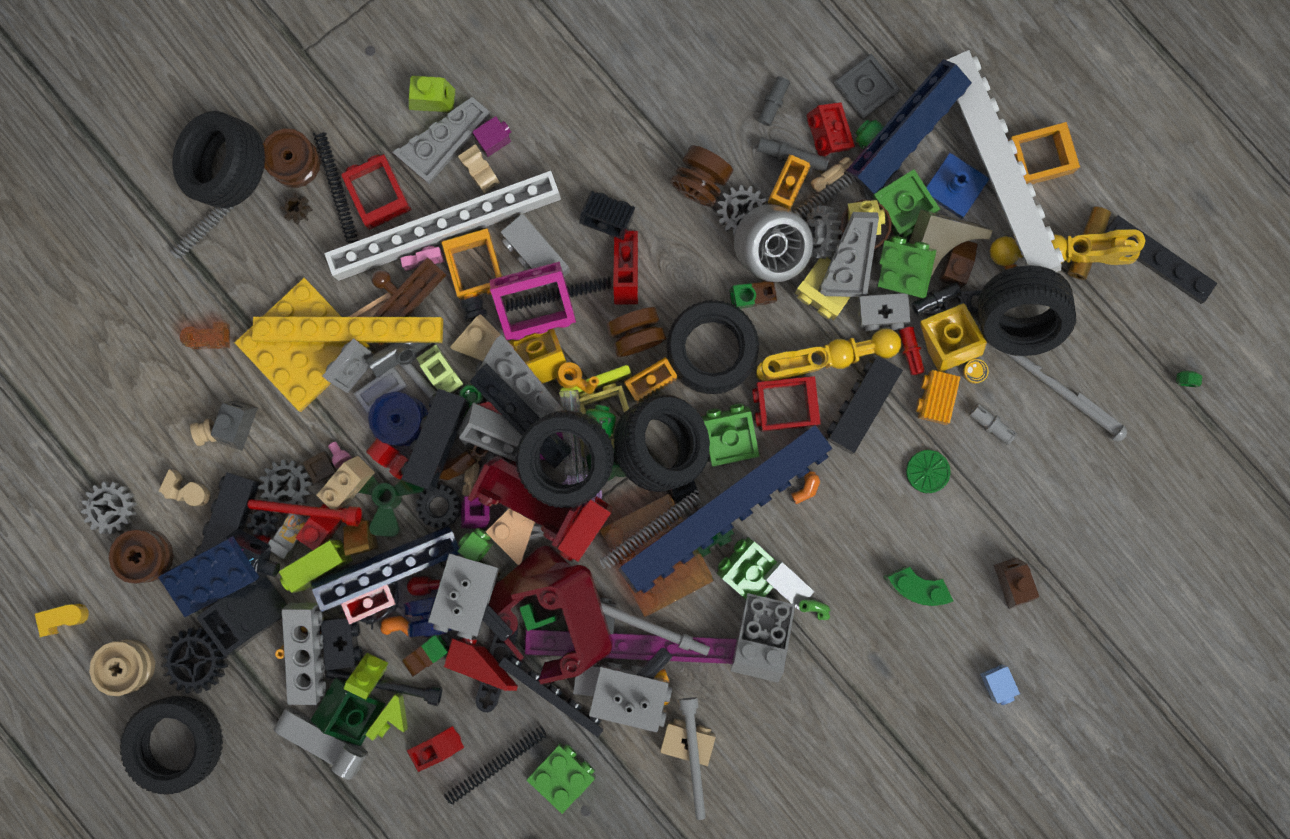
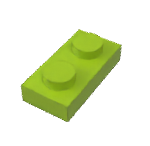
(366, 676)

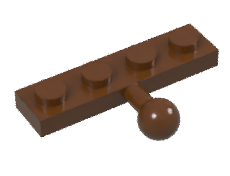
(411, 292)

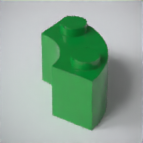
(917, 590)

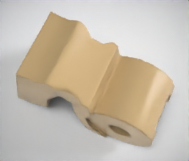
(478, 168)
(192, 493)

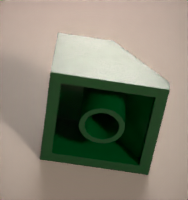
(346, 714)

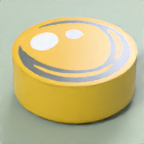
(975, 371)

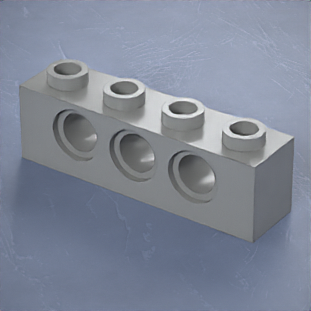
(298, 688)

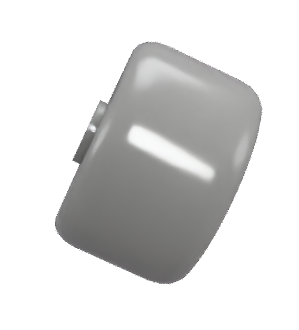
(788, 249)

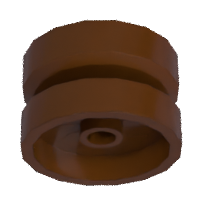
(291, 158)
(636, 332)
(127, 561)

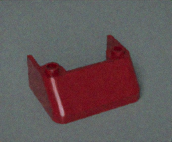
(502, 485)
(540, 561)
(577, 596)

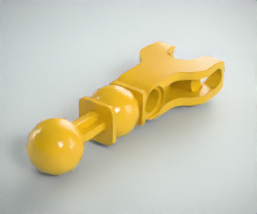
(1102, 248)
(836, 354)

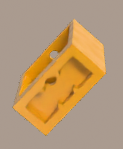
(1064, 148)
(464, 243)

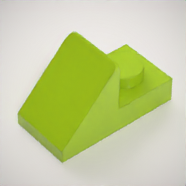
(393, 713)

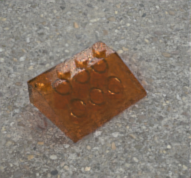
(682, 581)

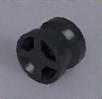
(473, 308)

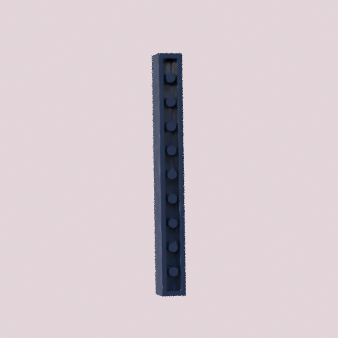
(724, 509)

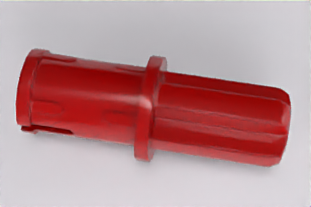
(911, 350)

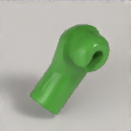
(815, 606)

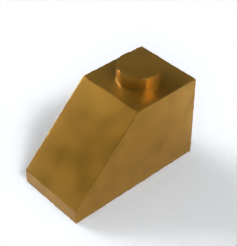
(359, 539)

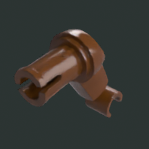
(456, 466)

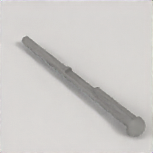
(1080, 401)

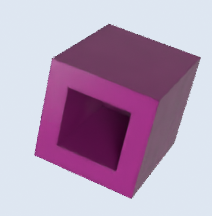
(492, 135)
(474, 514)

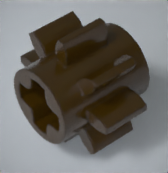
(291, 203)

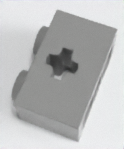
(895, 304)

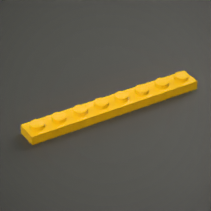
(346, 328)

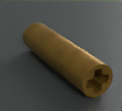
(1095, 225)

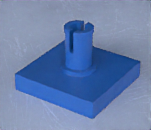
(956, 185)

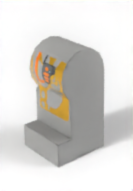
(284, 541)

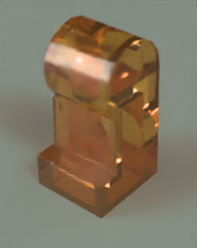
(207, 338)

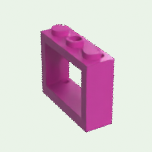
(527, 280)

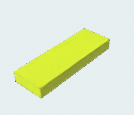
(607, 378)

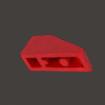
(626, 269)
(477, 662)

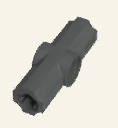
(393, 355)

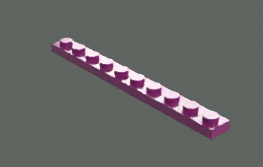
(632, 646)

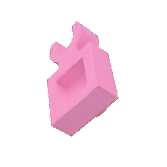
(432, 252)

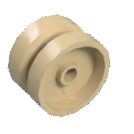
(122, 667)

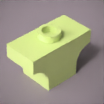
(439, 370)

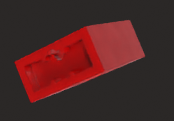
(385, 212)
(810, 397)
(584, 528)

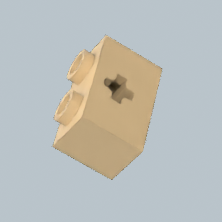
(345, 483)
(675, 746)

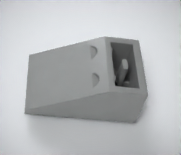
(763, 638)

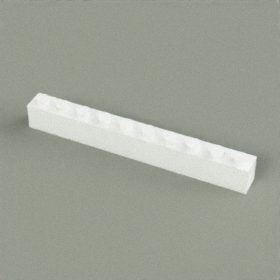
(1004, 170)
(442, 226)

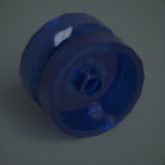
(386, 412)
(421, 627)

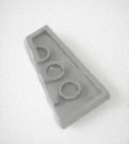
(442, 141)
(852, 261)
(519, 377)

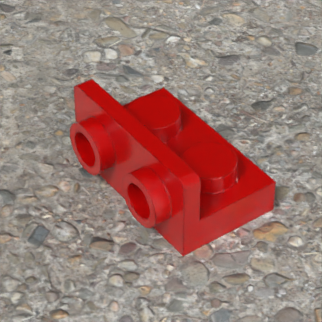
(830, 129)

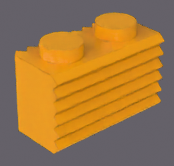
(789, 182)
(651, 380)
(938, 397)

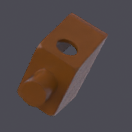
(1016, 582)

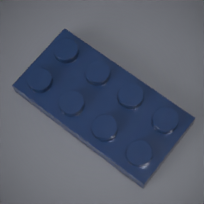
(208, 576)

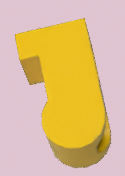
(65, 615)

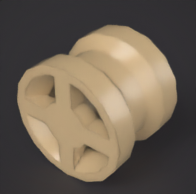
(202, 432)

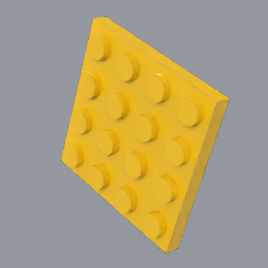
(296, 366)

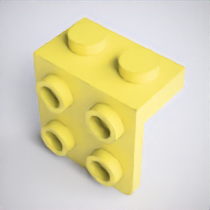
(808, 292)

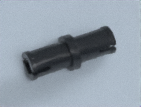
(936, 298)

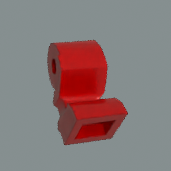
(387, 457)

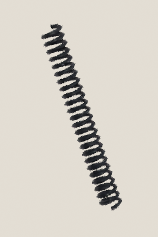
(337, 187)
(557, 296)
(497, 767)

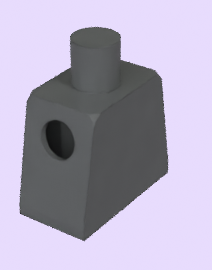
(233, 424)

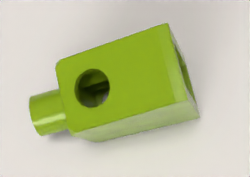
(429, 94)

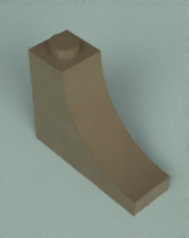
(945, 233)

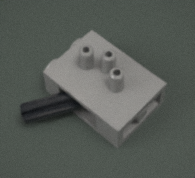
(465, 598)
(632, 696)

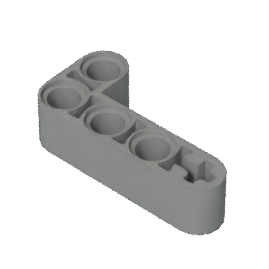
(303, 732)

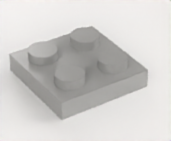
(348, 366)

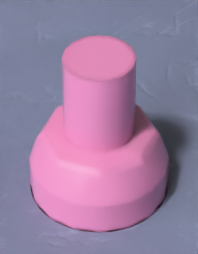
(339, 456)

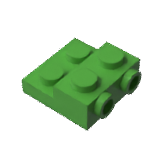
(903, 202)
(906, 266)
(731, 435)
(475, 545)
(747, 568)
(562, 777)

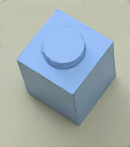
(1000, 684)

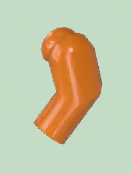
(809, 490)
(393, 624)

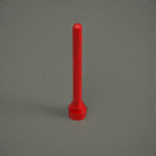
(350, 515)

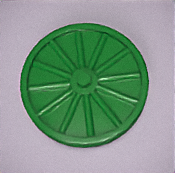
(928, 471)

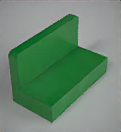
(531, 617)

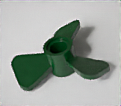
(385, 520)

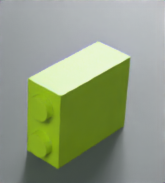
(314, 566)

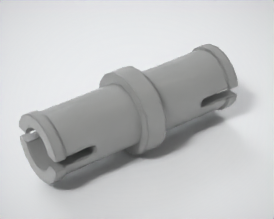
(993, 424)

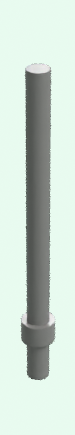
(685, 641)

